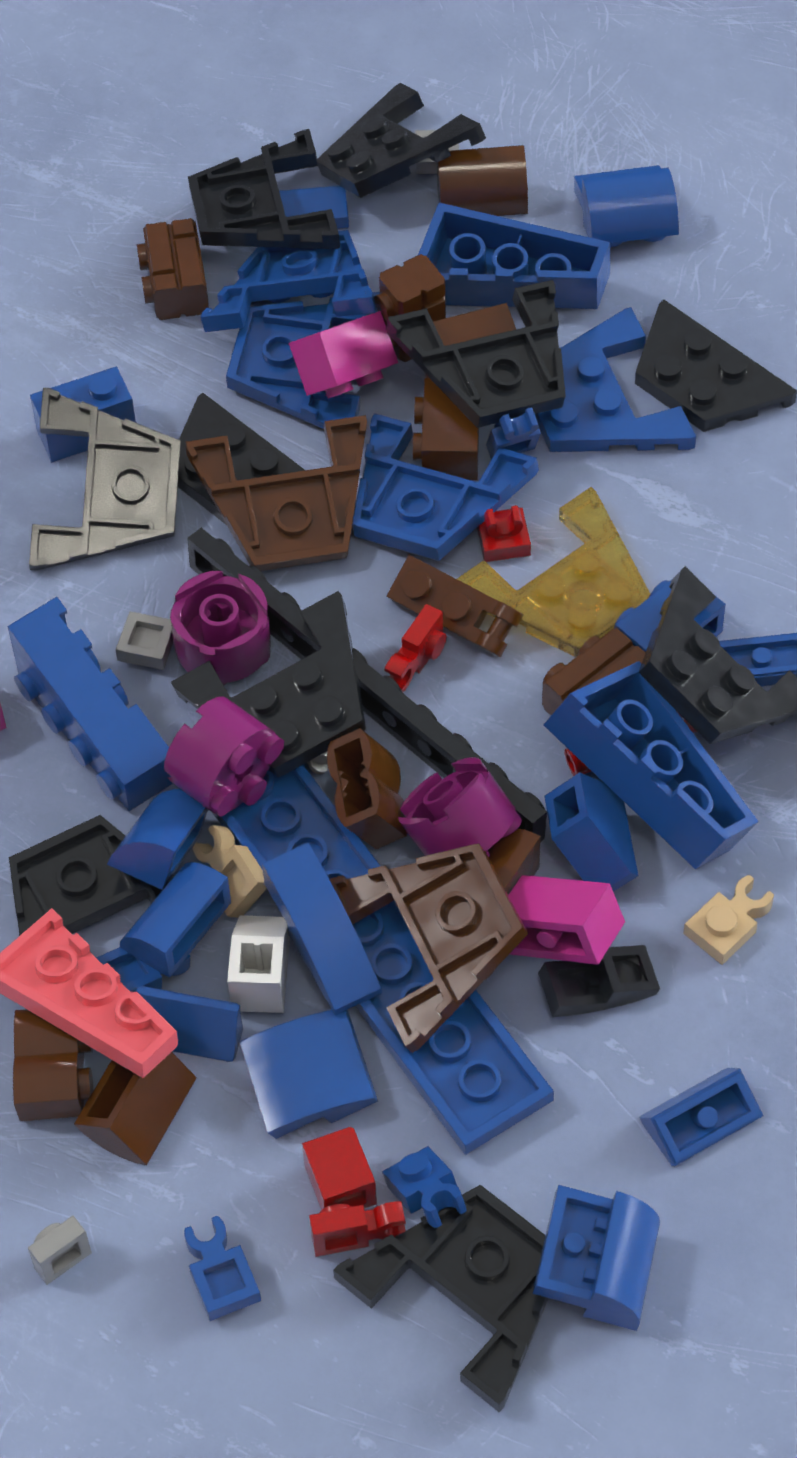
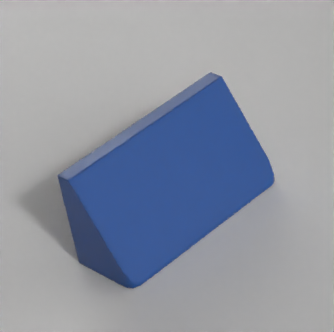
(202, 1024)
(702, 1115)

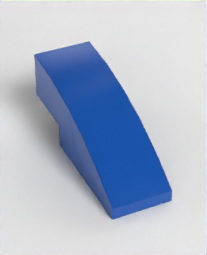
(320, 928)

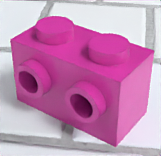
(343, 354)
(566, 918)

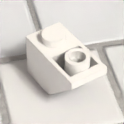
(259, 963)

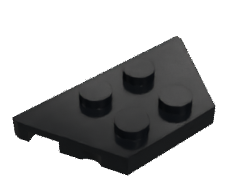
(704, 373)
(250, 452)

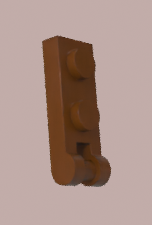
(461, 604)

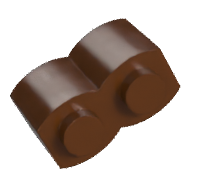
(366, 788)
(48, 1070)

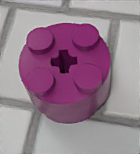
(221, 623)
(222, 757)
(459, 810)

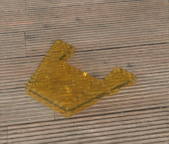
(580, 592)

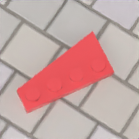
(71, 989)

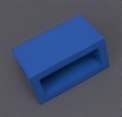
(160, 838)
(178, 917)

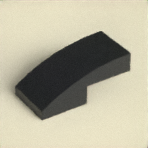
(583, 988)

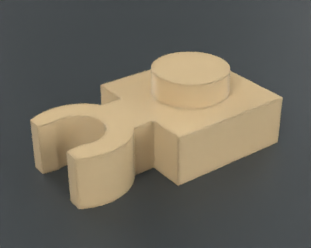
(236, 863)
(727, 924)

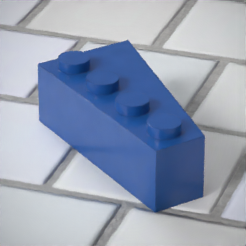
(493, 255)
(87, 706)
(653, 764)

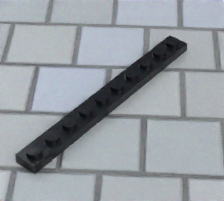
(380, 695)

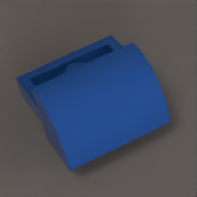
(628, 204)
(598, 1255)

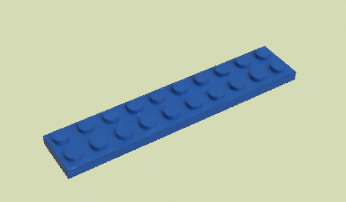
(471, 1065)

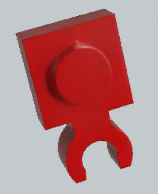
(420, 643)
(350, 1228)

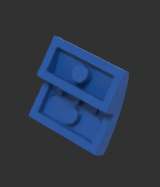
(308, 1071)

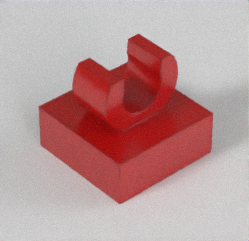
(504, 535)

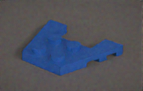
(292, 272)
(266, 367)
(594, 404)
(423, 507)

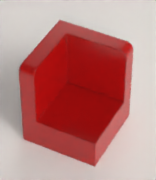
(339, 1170)

